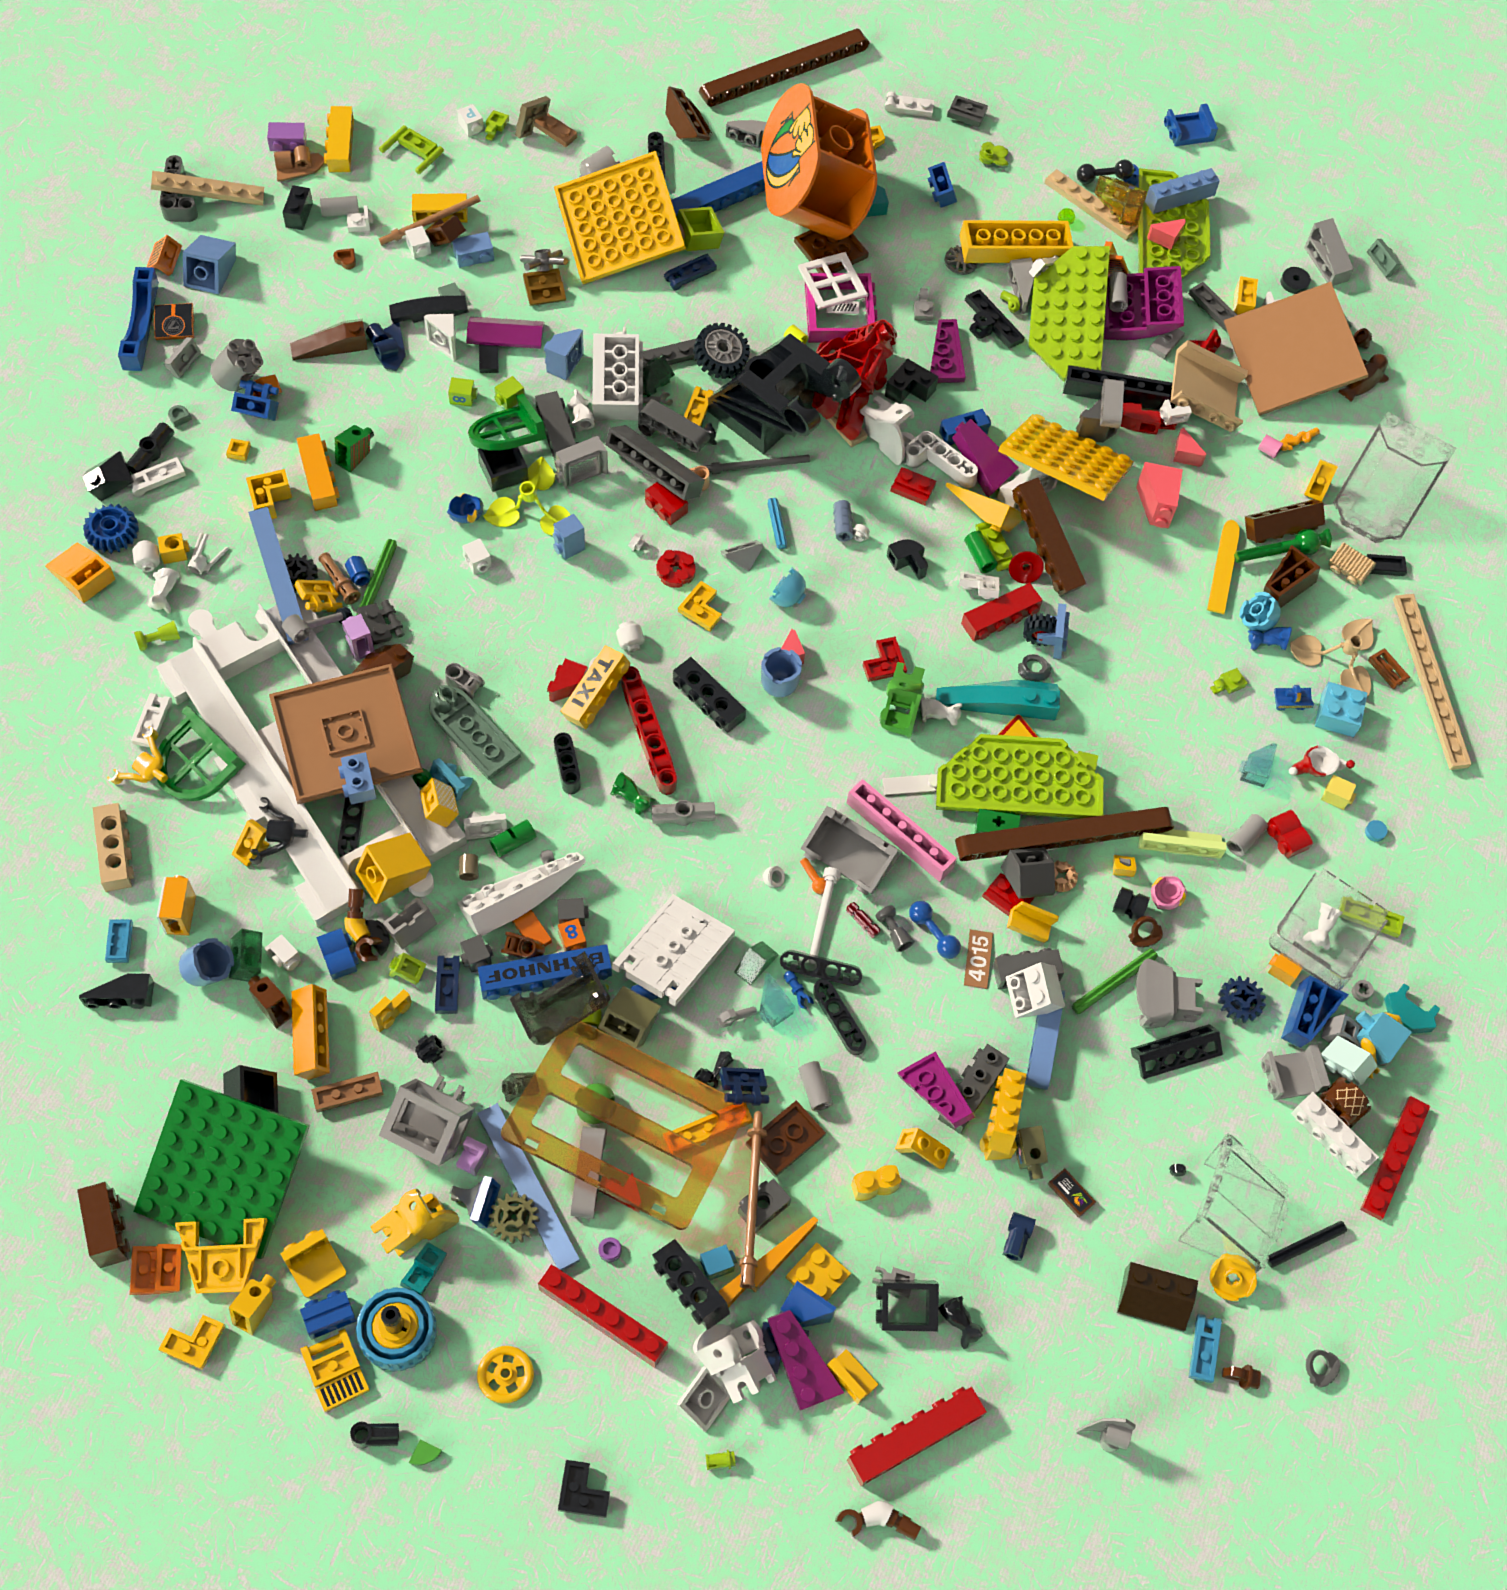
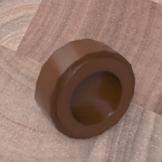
(1363, 338)

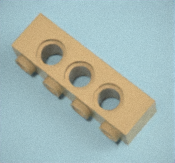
(104, 818)

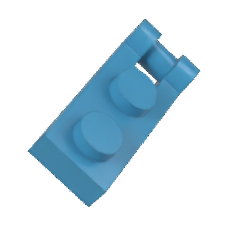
(1205, 1349)

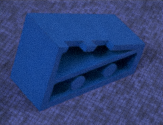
(1310, 1010)

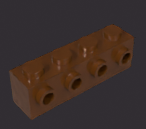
(1285, 520)

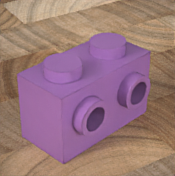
(286, 136)

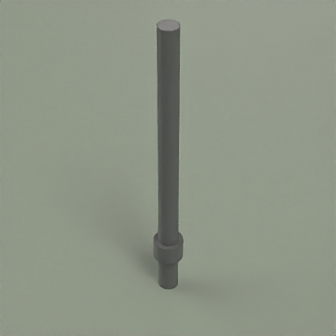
(716, 467)

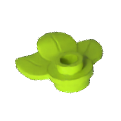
(995, 154)

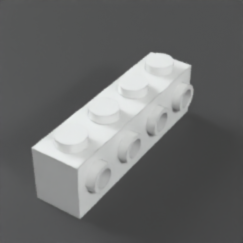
(1334, 1135)

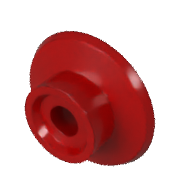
(1026, 574)

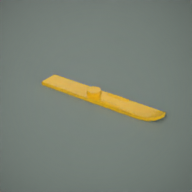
(1223, 567)

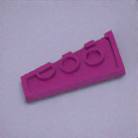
(935, 1086)

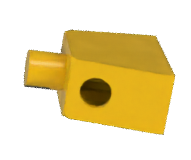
(252, 1304)

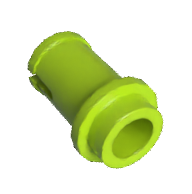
(720, 1460)

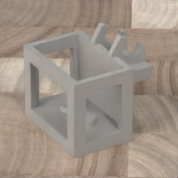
(427, 1120)

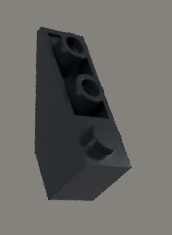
(127, 990)

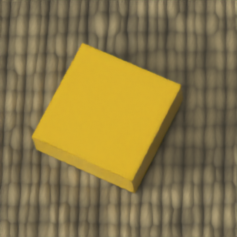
(238, 449)

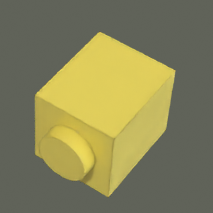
(1339, 792)

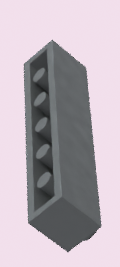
(655, 462)

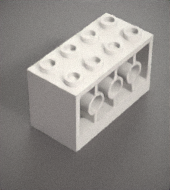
(617, 376)

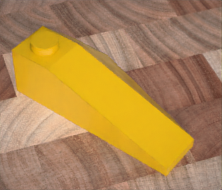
(991, 511)

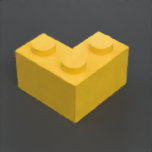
(268, 489)

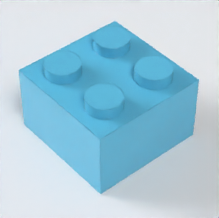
(1341, 709)

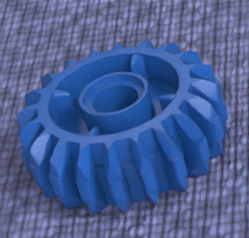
(110, 528)

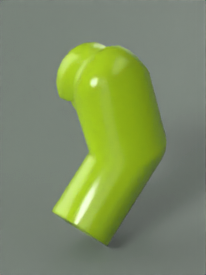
(1013, 301)

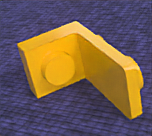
(924, 1145)

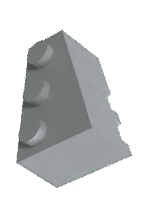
(1329, 252)

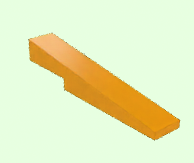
(769, 1262)

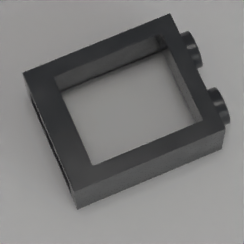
(932, 1301)

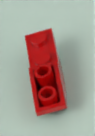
(1143, 420)

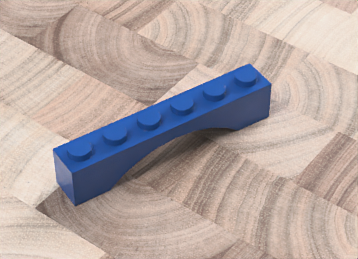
(134, 344)

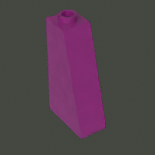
(977, 447)

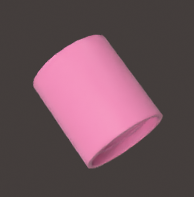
(1270, 446)

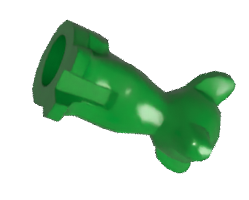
(628, 789)

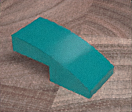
(424, 1268)

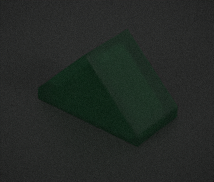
(755, 962)

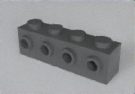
(979, 1079)

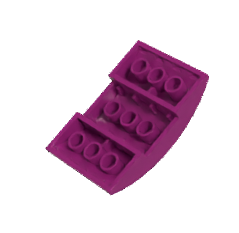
(1153, 305)

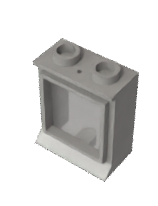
(581, 462)

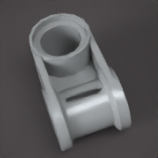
(466, 681)

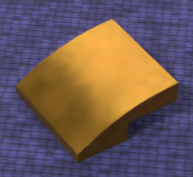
(544, 287)

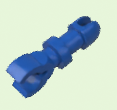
(797, 989)

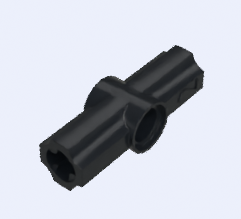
(150, 448)

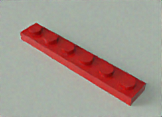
(1395, 1158)

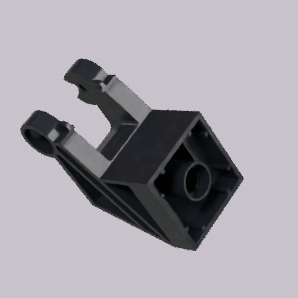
(778, 391)

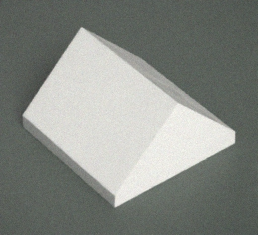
(441, 333)
(703, 1400)

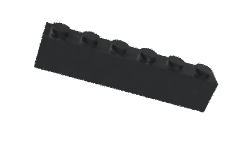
(1137, 390)

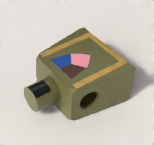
(1031, 1141)

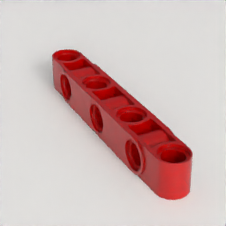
(649, 731)

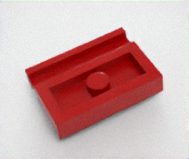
(913, 486)
(1003, 895)

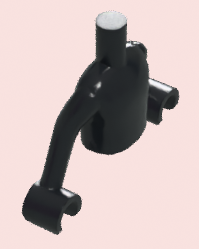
(278, 831)

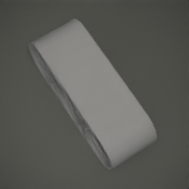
(1112, 403)

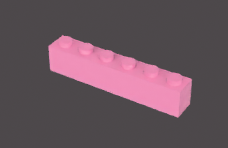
(901, 830)

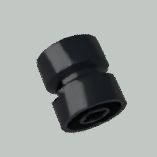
(1130, 904)

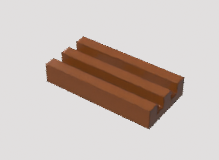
(1386, 670)

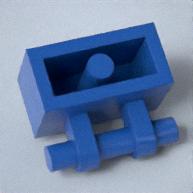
(256, 406)

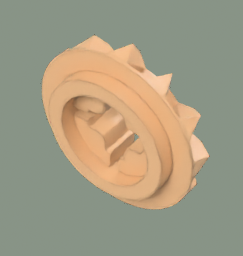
(1071, 876)

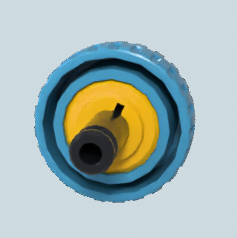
(396, 1329)

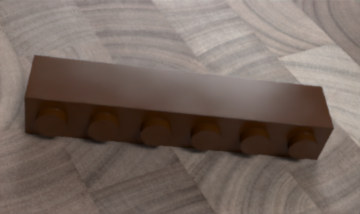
(1048, 537)

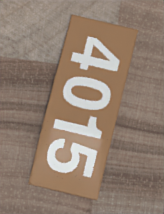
(978, 959)

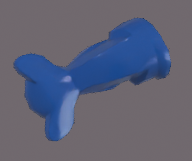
(1274, 636)

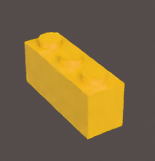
(429, 204)

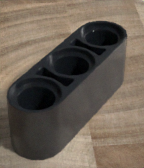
(567, 754)

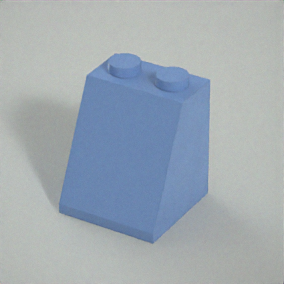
(208, 263)

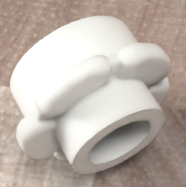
(860, 533)
(636, 542)

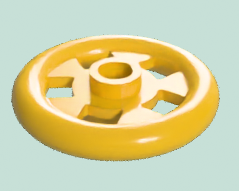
(523, 1383)

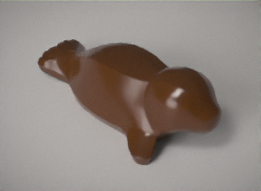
(1375, 368)

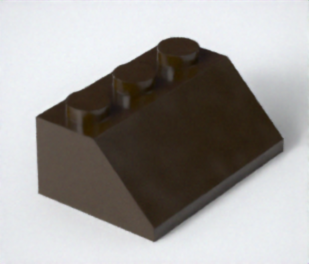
(1157, 1296)

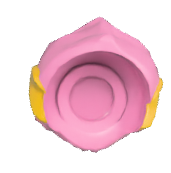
(1168, 892)

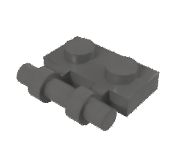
(376, 624)

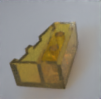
(1122, 199)

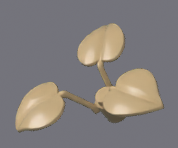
(1357, 636)

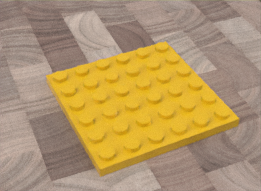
(619, 217)
(1067, 456)

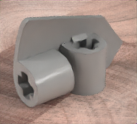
(1114, 1432)

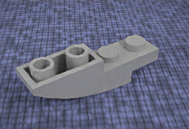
(746, 131)

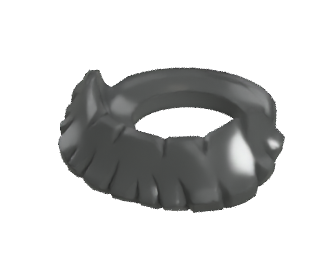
(1025, 672)
(1333, 1368)

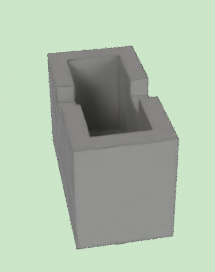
(410, 923)

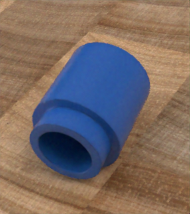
(357, 570)

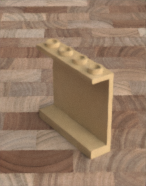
(1207, 385)

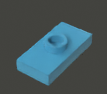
(119, 941)

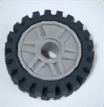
(721, 350)

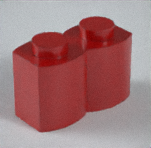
(1289, 834)

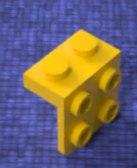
(313, 1263)

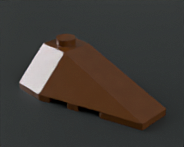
(337, 339)
(387, 654)

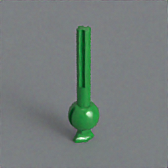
(1306, 541)

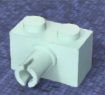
(1349, 1060)

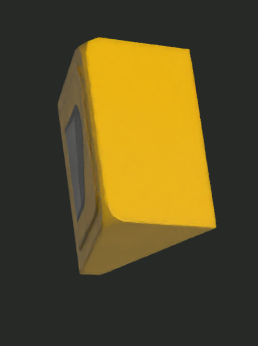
(1124, 866)

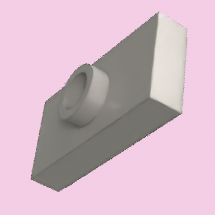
(1166, 342)

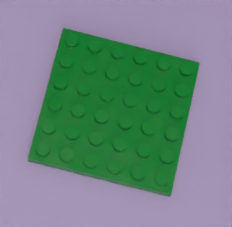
(220, 1165)

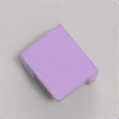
(472, 1156)

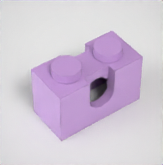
(358, 636)

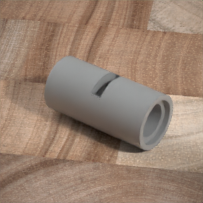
(339, 206)
(1118, 292)
(1247, 835)
(815, 1086)

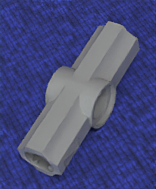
(670, 812)

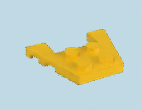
(223, 1266)

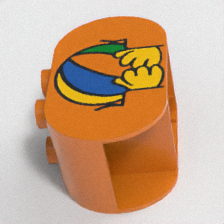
(818, 163)

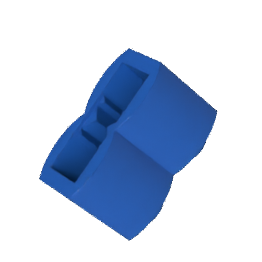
(337, 953)

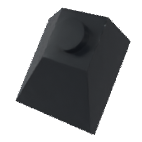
(108, 477)

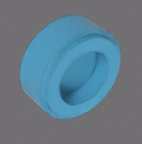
(1376, 830)

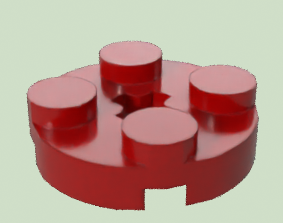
(675, 558)

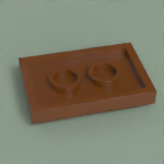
(788, 1138)

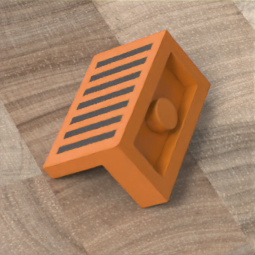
(165, 255)
(1116, 262)

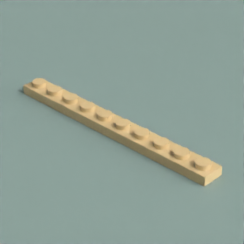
(1432, 682)

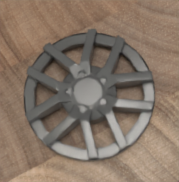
(958, 260)

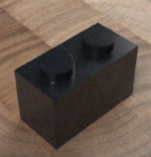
(297, 207)

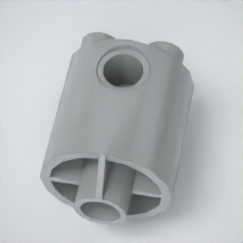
(236, 363)

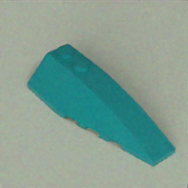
(1005, 698)

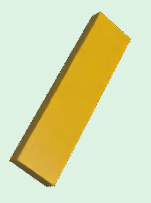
(701, 1129)

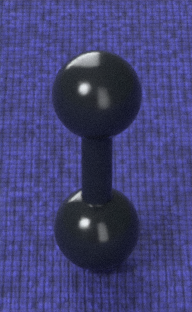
(1087, 173)

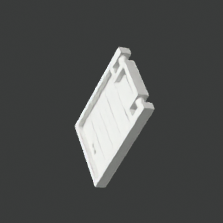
(674, 949)

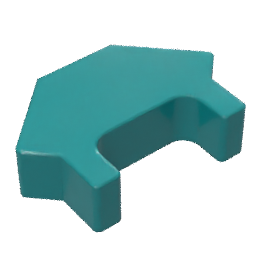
(1411, 1015)

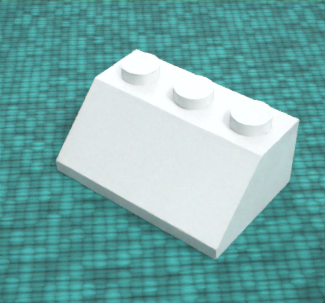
(1005, 491)

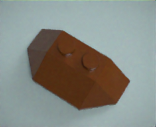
(685, 117)

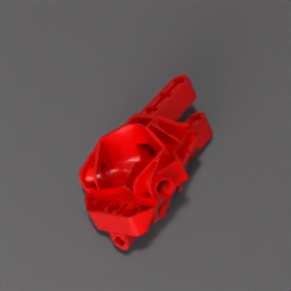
(867, 352)

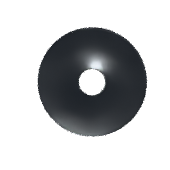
(1295, 280)

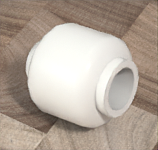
(146, 555)
(630, 636)

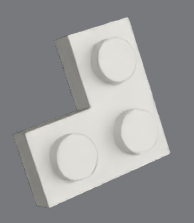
(987, 585)

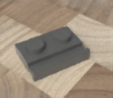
(967, 111)

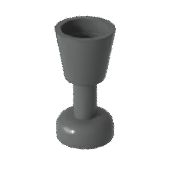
(899, 936)

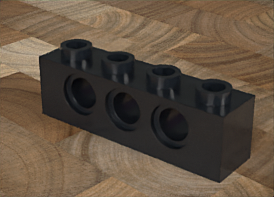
(691, 671)
(673, 1257)

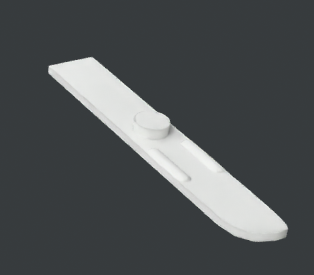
(910, 784)

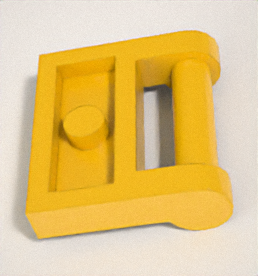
(332, 1365)

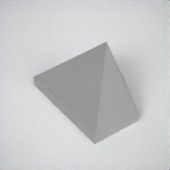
(744, 554)

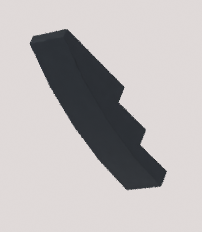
(418, 308)

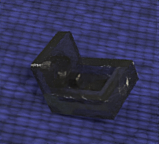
(515, 1084)

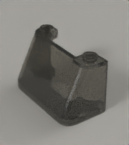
(563, 1003)

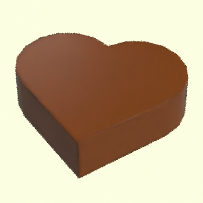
(345, 257)

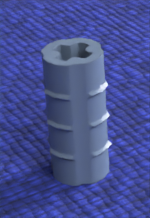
(843, 520)

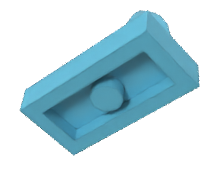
(446, 773)

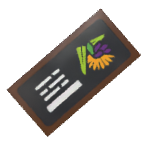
(1071, 1193)

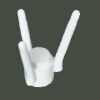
(198, 562)

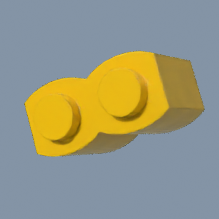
(879, 1182)

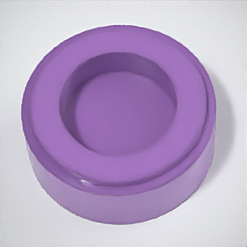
(609, 1249)

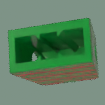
(352, 447)

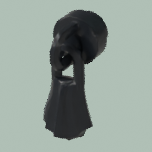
(704, 1075)

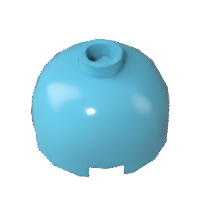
(789, 589)
(1260, 612)

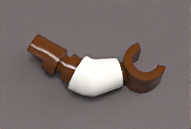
(881, 1514)

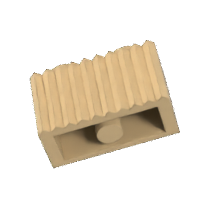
(1351, 564)

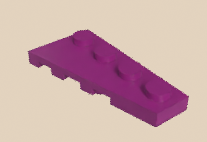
(947, 353)
(805, 1368)

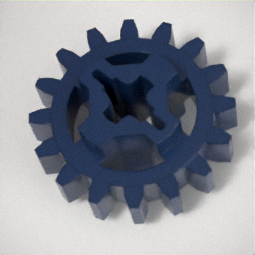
(1241, 999)

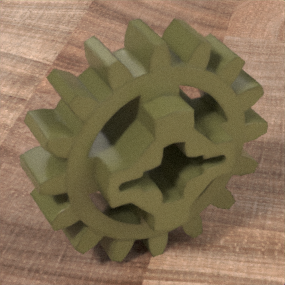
(520, 1211)

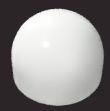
(767, 876)

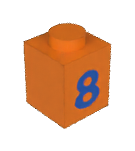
(572, 935)

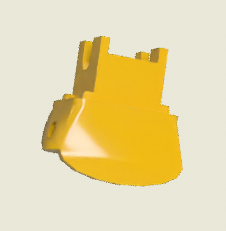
(409, 1226)

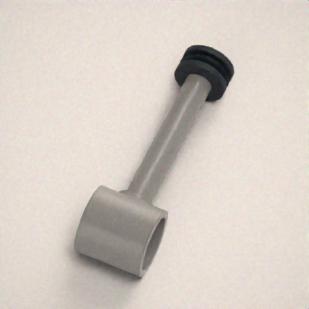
(299, 629)

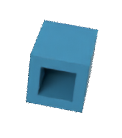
(718, 1262)

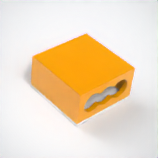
(176, 905)

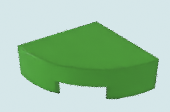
(424, 1454)

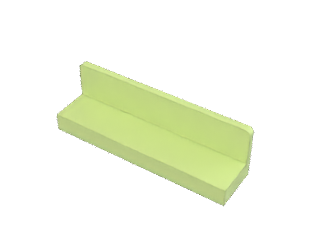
(1184, 843)

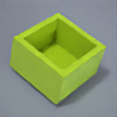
(700, 228)

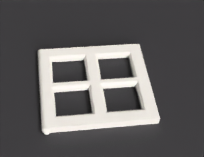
(850, 275)

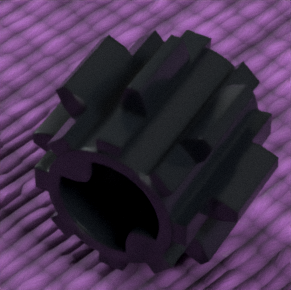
(429, 1049)

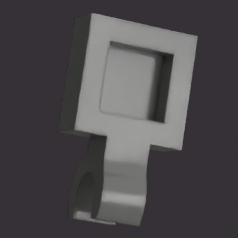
(923, 309)

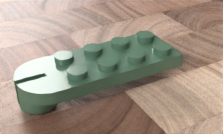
(472, 731)

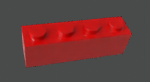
(1001, 612)

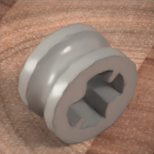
(1363, 984)

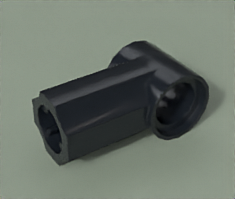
(378, 1434)

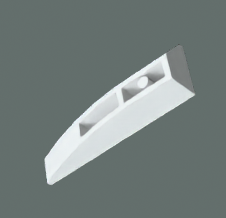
(517, 895)

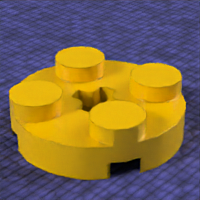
(1239, 1288)

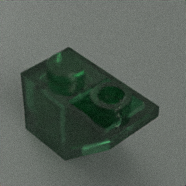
(656, 374)

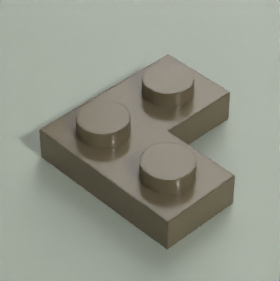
(528, 113)

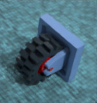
(1048, 630)

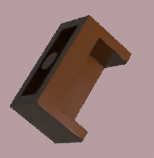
(444, 233)

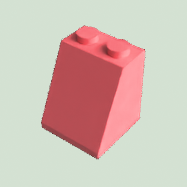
(1159, 492)

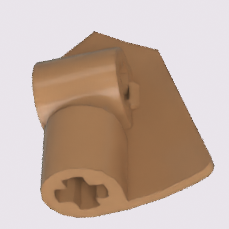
(297, 163)

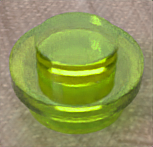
(1066, 214)

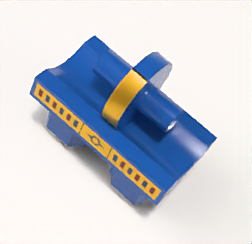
(1293, 698)

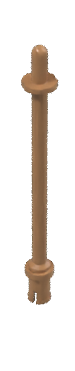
(748, 1262)

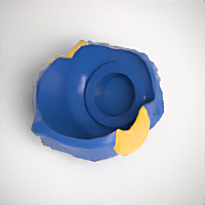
(465, 508)

